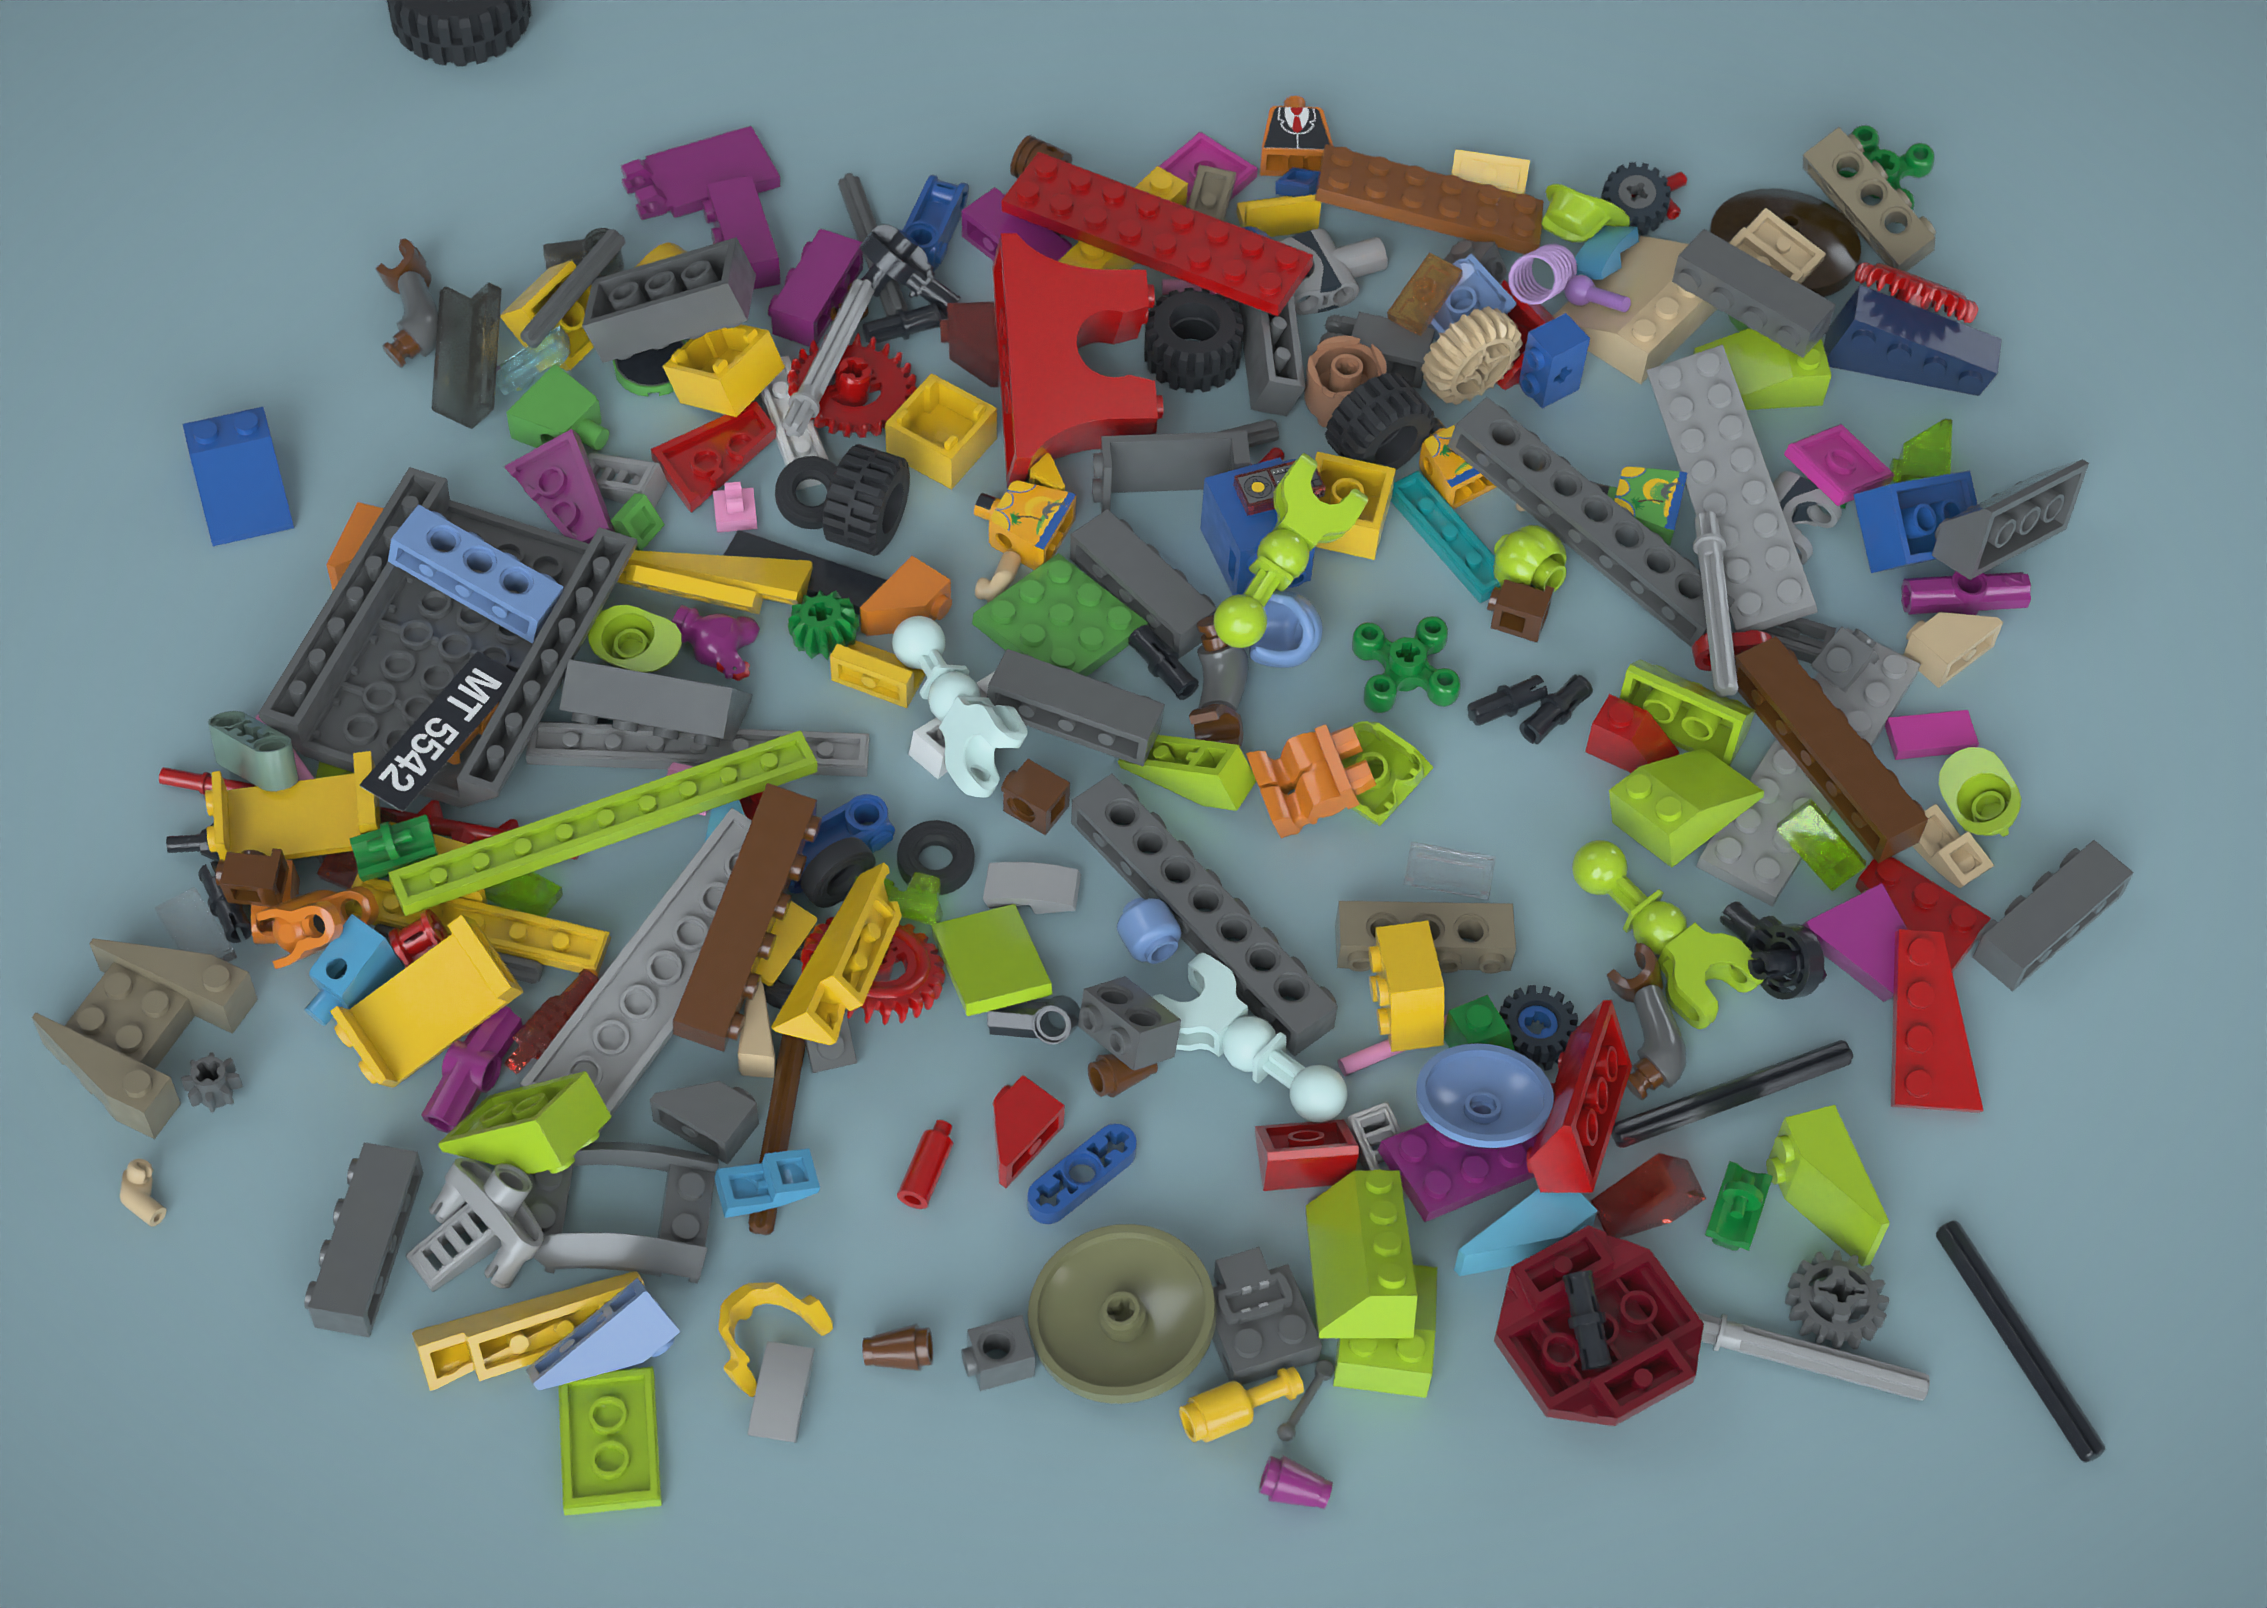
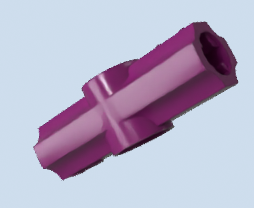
(1966, 596)

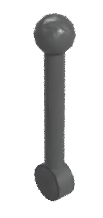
(1323, 1371)

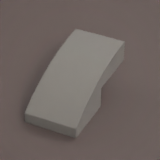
(1040, 885)
(781, 1391)

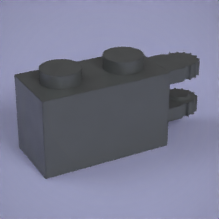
(1399, 346)

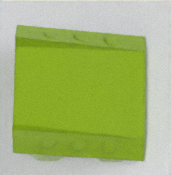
(1394, 765)

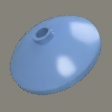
(1484, 1095)

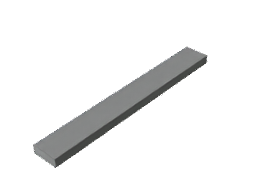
(609, 747)

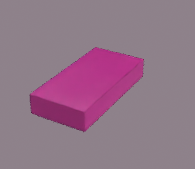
(1930, 734)

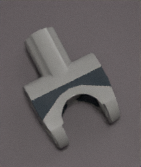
(1332, 276)
(1799, 504)

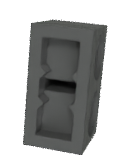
(1129, 1023)

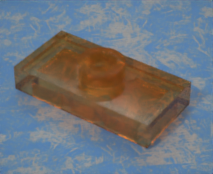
(1424, 294)

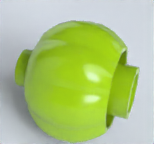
(1530, 557)

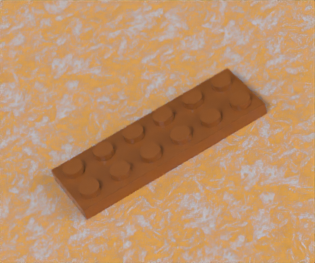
(1429, 200)

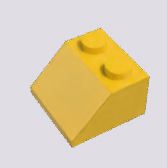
(530, 302)

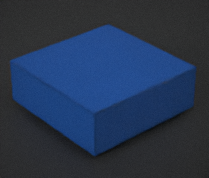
(1297, 183)

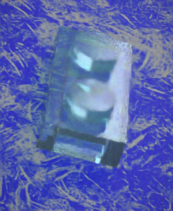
(522, 368)

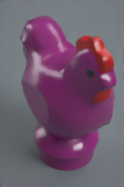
(717, 639)

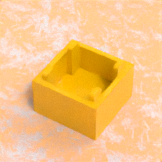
(724, 369)
(941, 430)

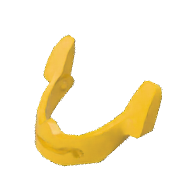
(740, 1306)

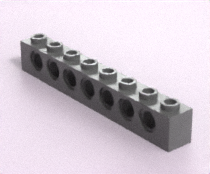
(1570, 518)
(1096, 818)

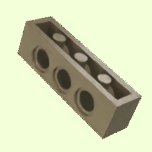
(1896, 249)
(1485, 923)

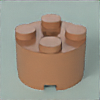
(1336, 371)

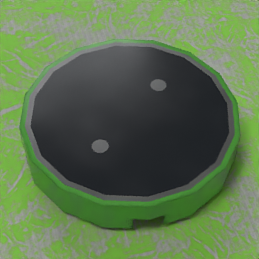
(645, 372)

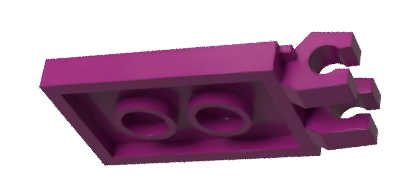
(679, 176)

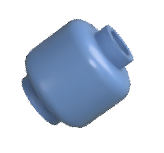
(1149, 930)

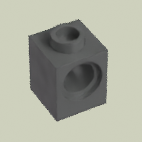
(1005, 1335)

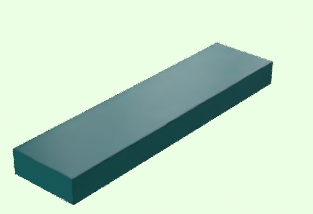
(1446, 534)

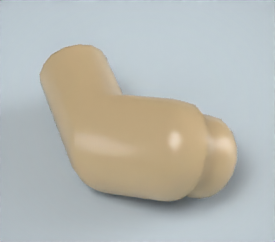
(1002, 578)
(136, 1192)

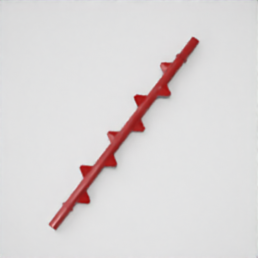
(457, 830)

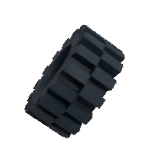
(1557, 1017)

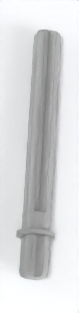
(806, 401)
(1709, 548)
(1813, 1357)

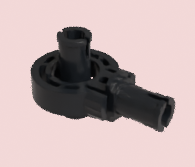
(901, 258)
(1777, 952)

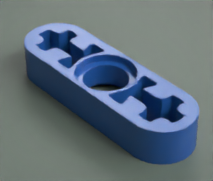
(1075, 1192)

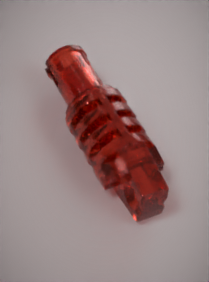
(548, 1021)

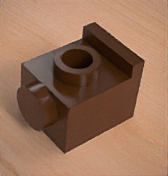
(1520, 609)
(253, 877)

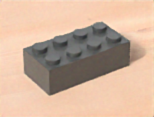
(669, 300)

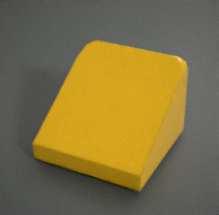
(1046, 474)

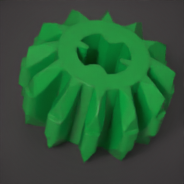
(823, 623)

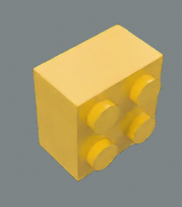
(1375, 481)
(1407, 986)

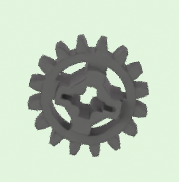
(1836, 1300)

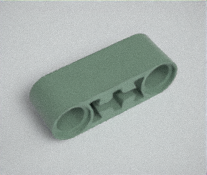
(253, 750)

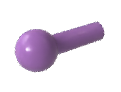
(1582, 290)

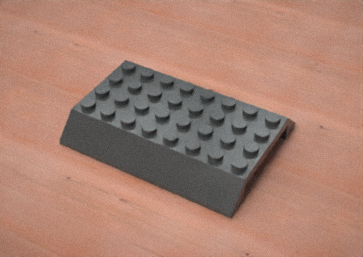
(396, 643)

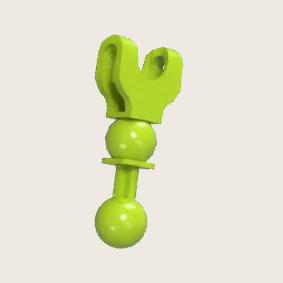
(1285, 551)
(1686, 953)

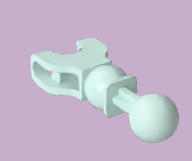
(968, 721)
(1222, 1025)

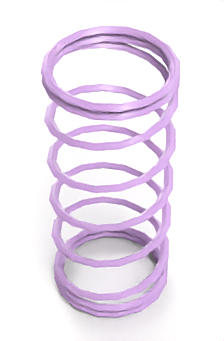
(1523, 269)

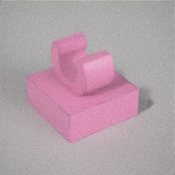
(734, 508)

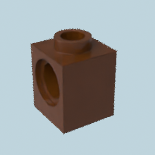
(1035, 796)

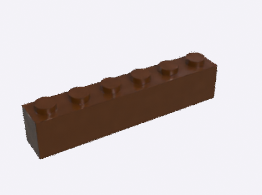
(1829, 750)
(745, 918)

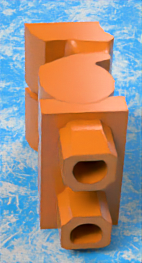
(1316, 771)

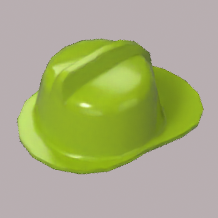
(1578, 215)
(634, 639)
(1980, 791)

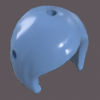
(1291, 631)

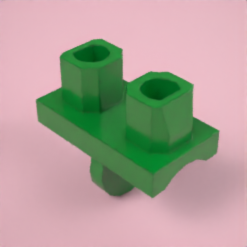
(393, 847)
(1738, 1207)

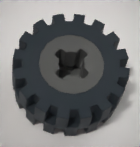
(1651, 198)

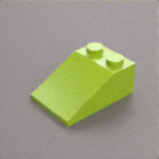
(1773, 375)
(1680, 803)
(532, 1125)
(1827, 1181)
(1394, 1364)

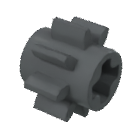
(211, 1082)

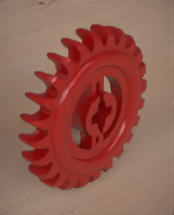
(1917, 290)
(857, 375)
(918, 984)

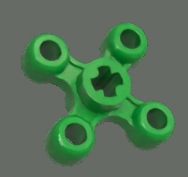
(1916, 162)
(1406, 664)

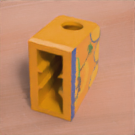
(1448, 471)
(1028, 520)

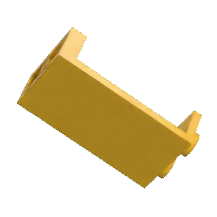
(301, 820)
(427, 1005)

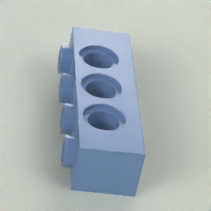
(452, 573)

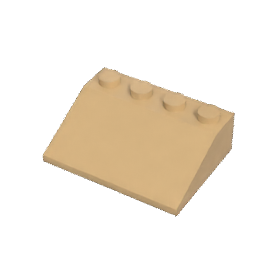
(1658, 315)

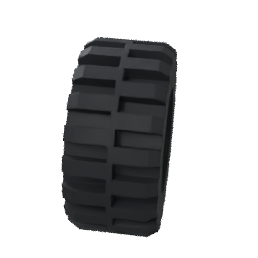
(459, 29)

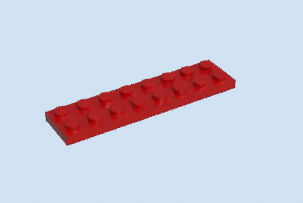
(1158, 233)

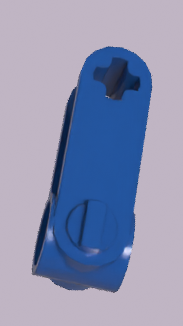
(936, 217)
(847, 822)

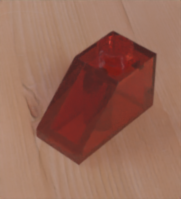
(972, 339)
(1648, 1196)

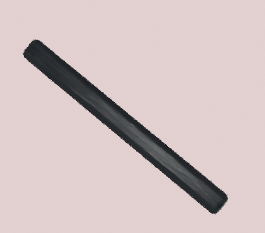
(1731, 1093)
(2020, 1342)

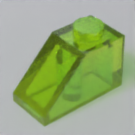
(1925, 454)

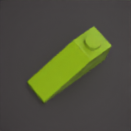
(1198, 770)

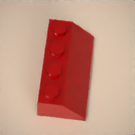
(1584, 1106)

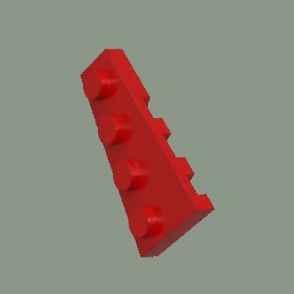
(1929, 1036)

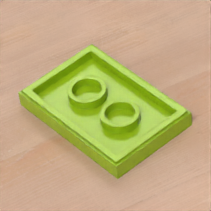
(991, 960)
(609, 1442)

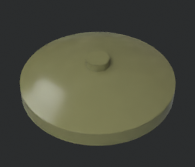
(1122, 1313)

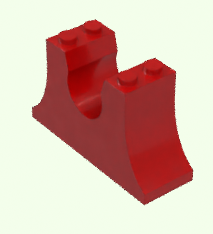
(1045, 387)

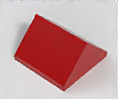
(1305, 1154)

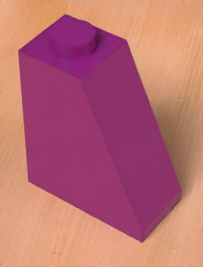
(1862, 939)

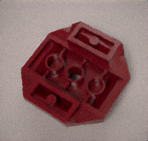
(1648, 1330)

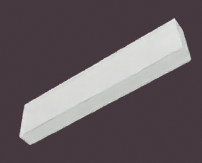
(775, 402)

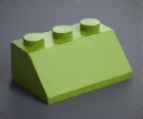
(1688, 710)

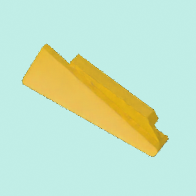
(719, 579)
(843, 962)
(511, 1334)

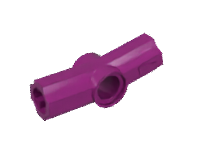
(471, 1069)

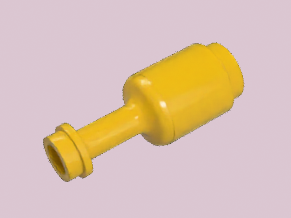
(1231, 1406)

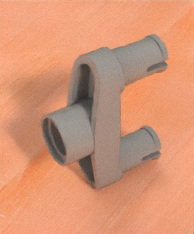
(500, 1203)

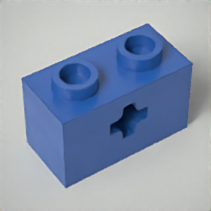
(1553, 360)

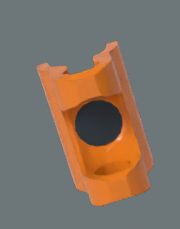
(314, 920)

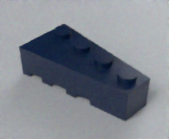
(1910, 344)

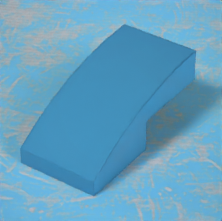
(1601, 253)
(767, 1185)

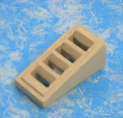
(756, 1047)

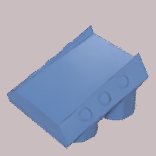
(1474, 291)

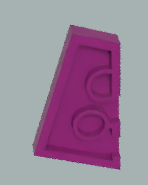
(564, 486)

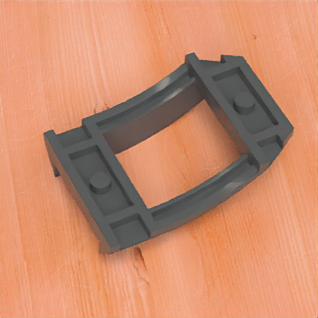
(683, 1218)

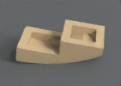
(1948, 852)

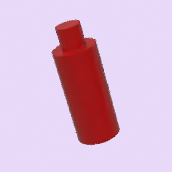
(926, 1166)

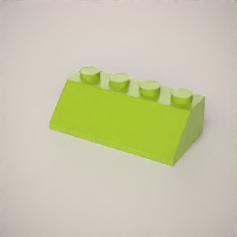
(1362, 1258)

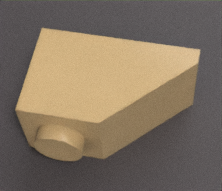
(1950, 643)

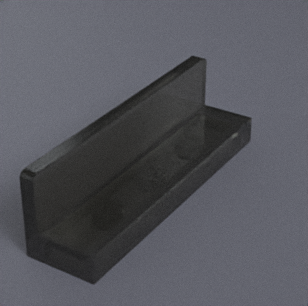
(466, 354)

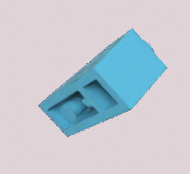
(1525, 1231)

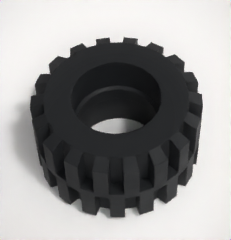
(1193, 363)
(1380, 422)
(866, 499)

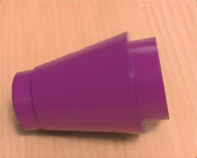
(1294, 1484)

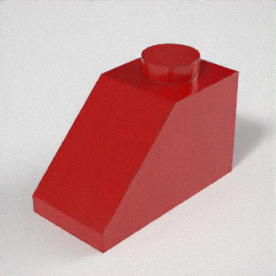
(1627, 736)
(1023, 1126)

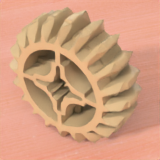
(1471, 355)

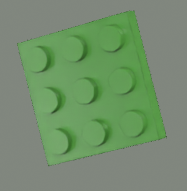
(1059, 618)

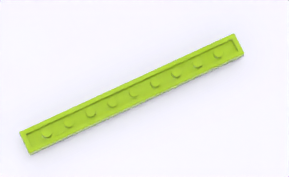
(601, 823)

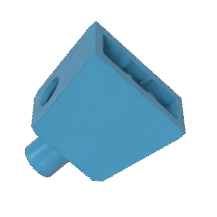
(351, 969)

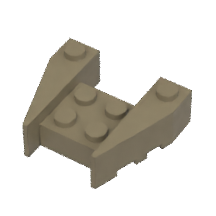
(135, 1021)

